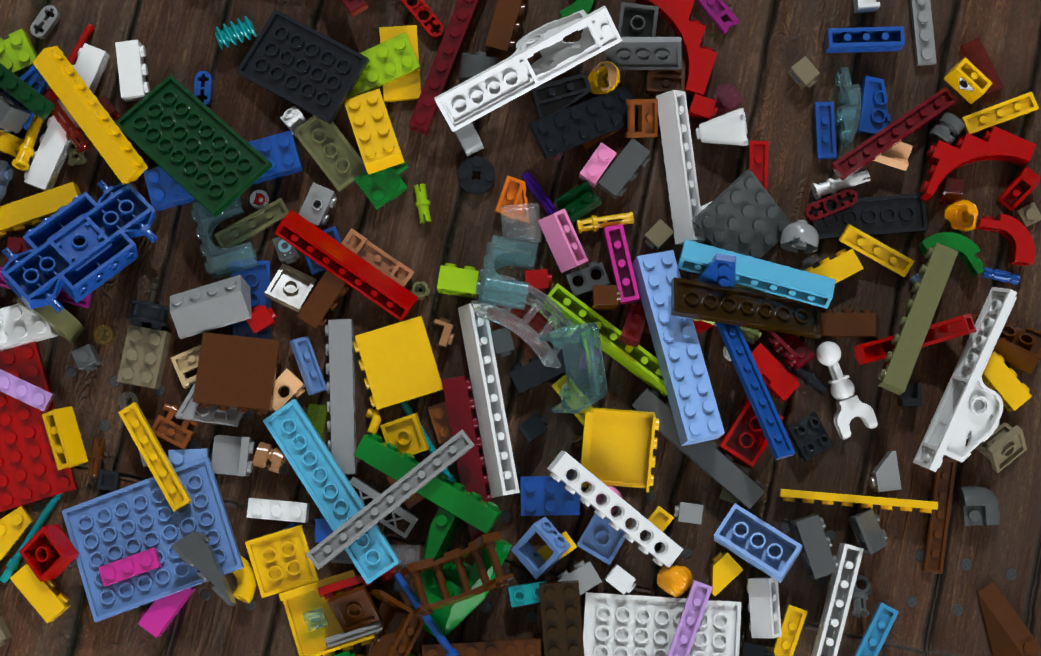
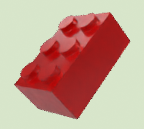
(745, 437)

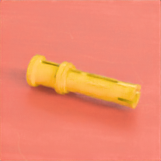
(26, 150)
(627, 218)

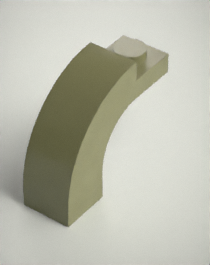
(63, 322)

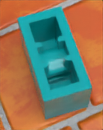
(525, 593)

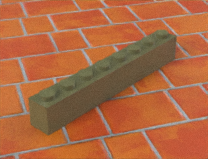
(918, 318)

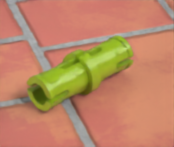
(422, 203)

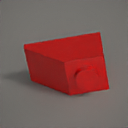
(1019, 188)

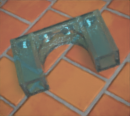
(222, 260)
(500, 290)

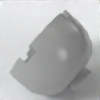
(800, 237)

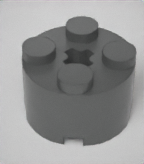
(475, 64)

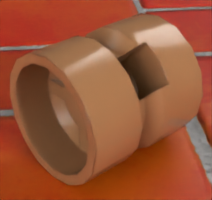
(268, 457)

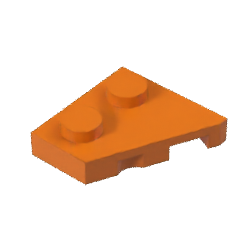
(512, 193)

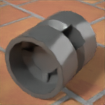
(948, 128)

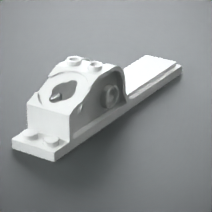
(516, 76)
(967, 404)

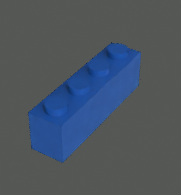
(864, 39)

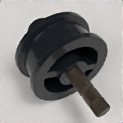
(149, 311)

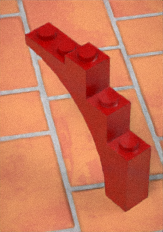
(698, 59)
(994, 145)
(936, 334)

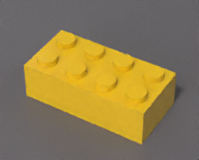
(373, 131)

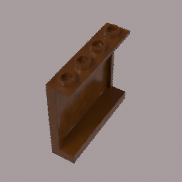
(236, 373)

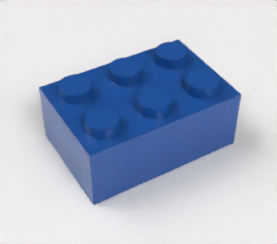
(547, 497)

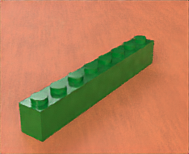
(439, 490)

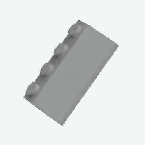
(211, 306)

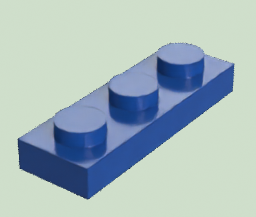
(825, 130)

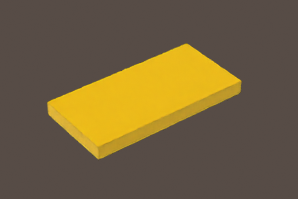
(408, 86)

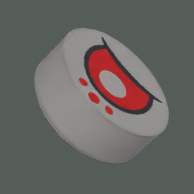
(259, 199)

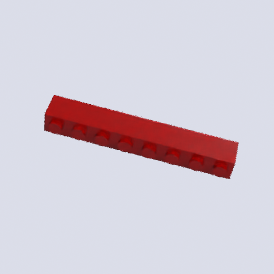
(346, 265)

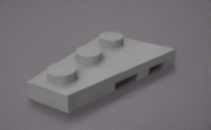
(190, 411)

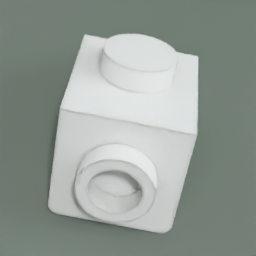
(293, 118)

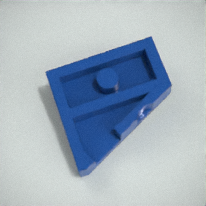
(720, 271)

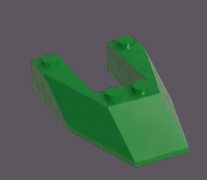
(437, 543)

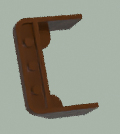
(400, 626)

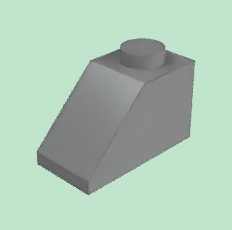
(886, 474)

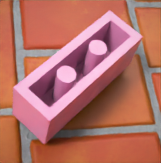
(563, 240)

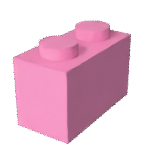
(597, 165)

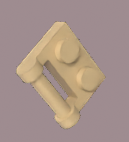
(185, 363)

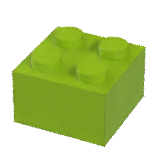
(458, 280)

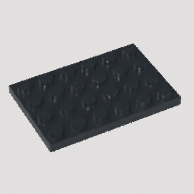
(303, 66)

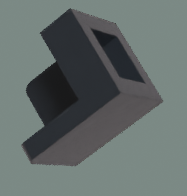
(911, 397)

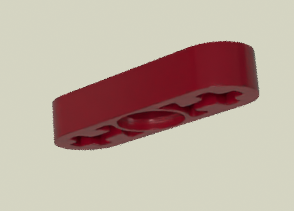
(846, 204)

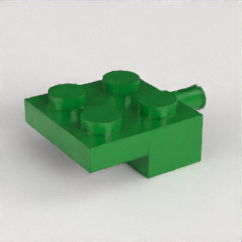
(382, 185)

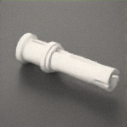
(832, 186)

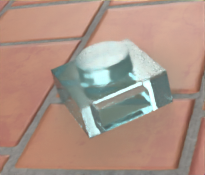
(315, 619)

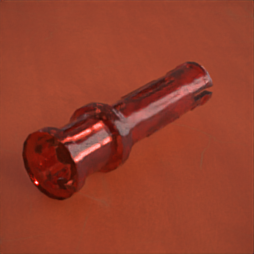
(73, 133)

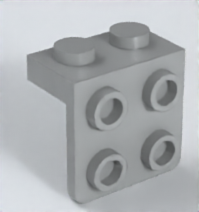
(232, 455)

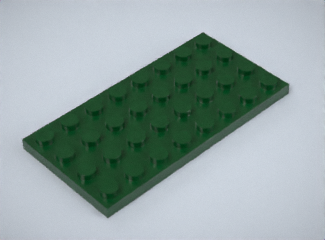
(193, 145)

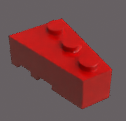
(776, 377)

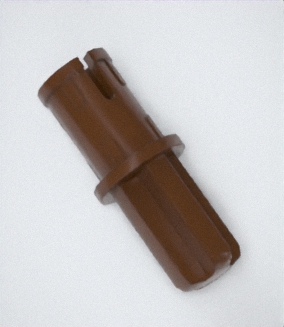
(96, 457)

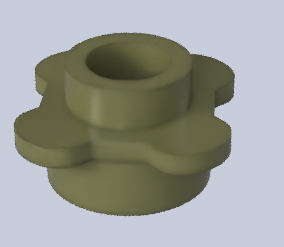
(81, 160)

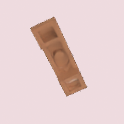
(377, 257)

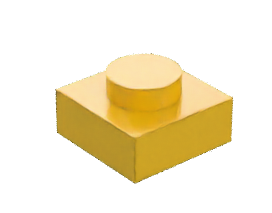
(660, 518)

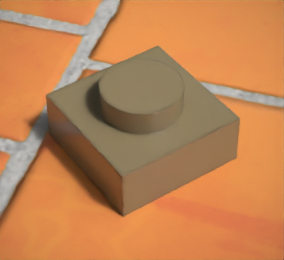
(1029, 214)

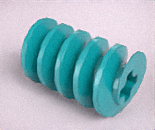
(235, 32)

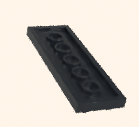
(582, 122)
(875, 216)

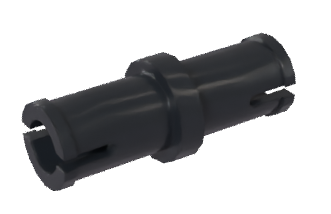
(811, 380)

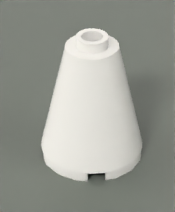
(725, 129)

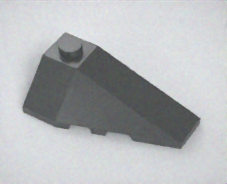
(199, 553)

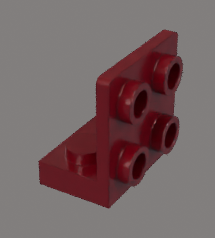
(793, 350)

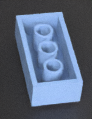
(757, 542)

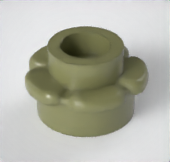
(420, 285)

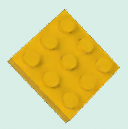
(281, 561)

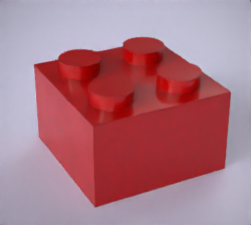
(49, 552)

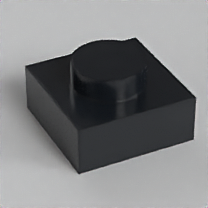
(108, 480)

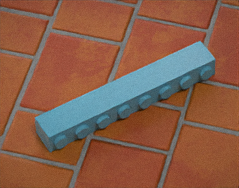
(762, 274)

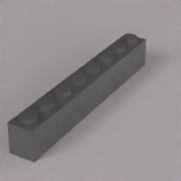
(703, 454)

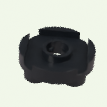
(476, 186)

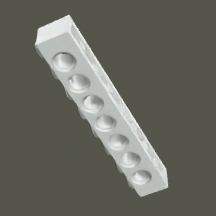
(669, 549)

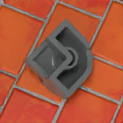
(978, 506)

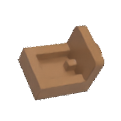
(447, 335)

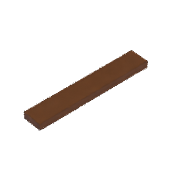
(939, 519)

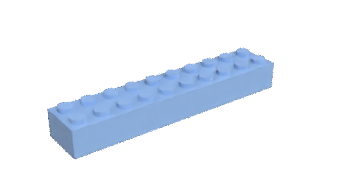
(677, 352)

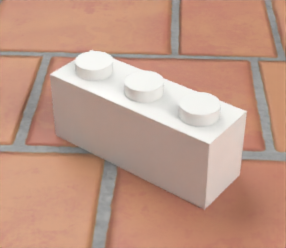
(132, 70)
(278, 510)
(764, 607)

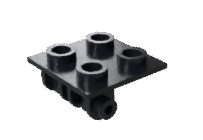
(809, 436)

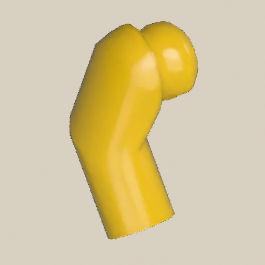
(375, 420)

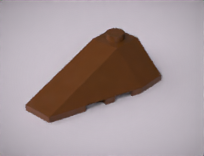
(1018, 346)
(1003, 625)

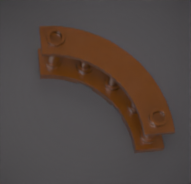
(457, 556)

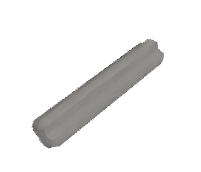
(362, 632)

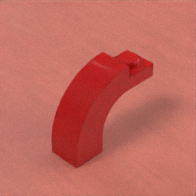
(1019, 238)

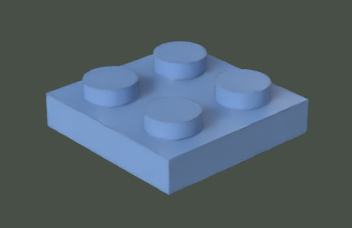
(601, 539)

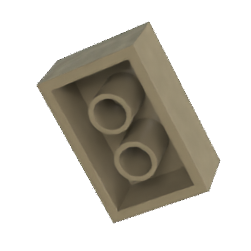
(144, 357)

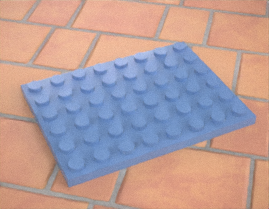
(142, 520)

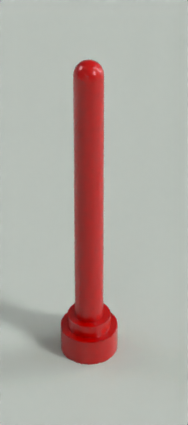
(49, 94)

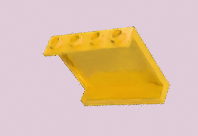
(398, 363)
(619, 446)
(307, 599)

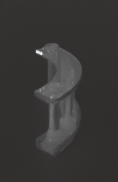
(539, 303)

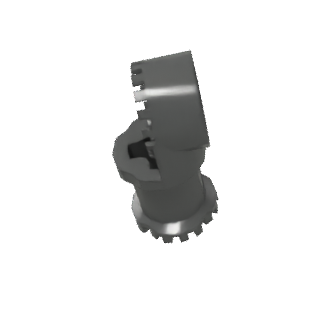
(859, 598)

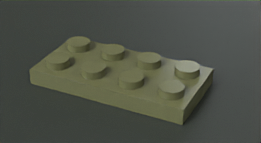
(330, 151)

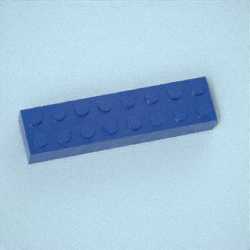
(278, 149)

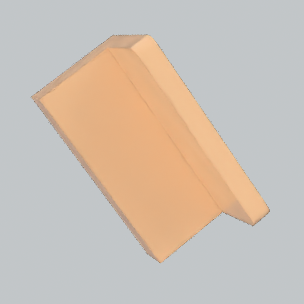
(896, 156)

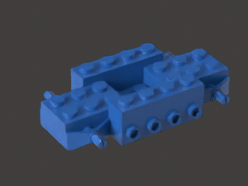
(57, 262)

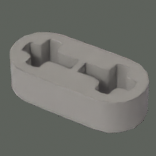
(45, 22)

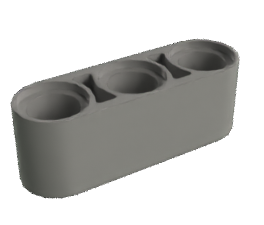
(469, 139)

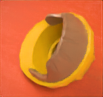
(604, 78)

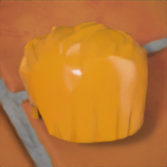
(962, 215)
(674, 580)

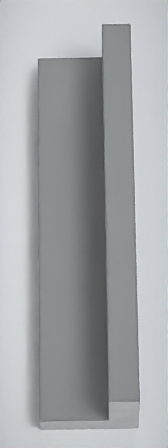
(400, 511)

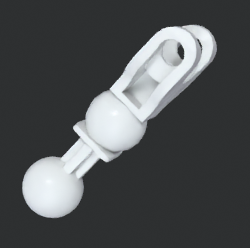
(843, 391)

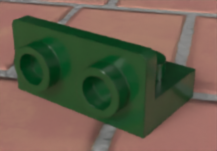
(578, 201)

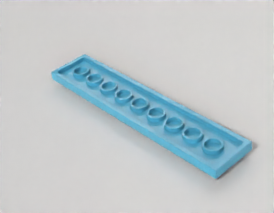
(329, 487)

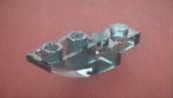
(849, 113)

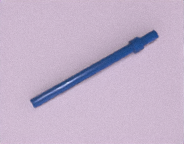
(427, 619)

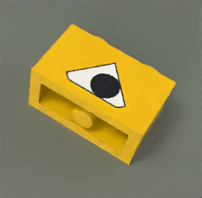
(968, 80)

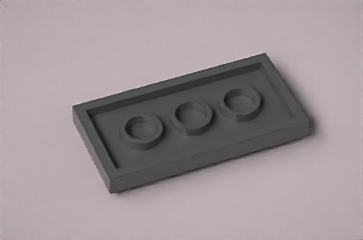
(646, 53)

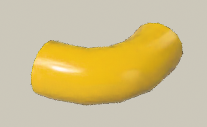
(245, 582)

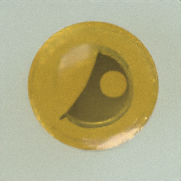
(103, 335)

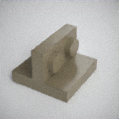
(1003, 446)

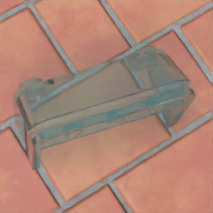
(582, 364)

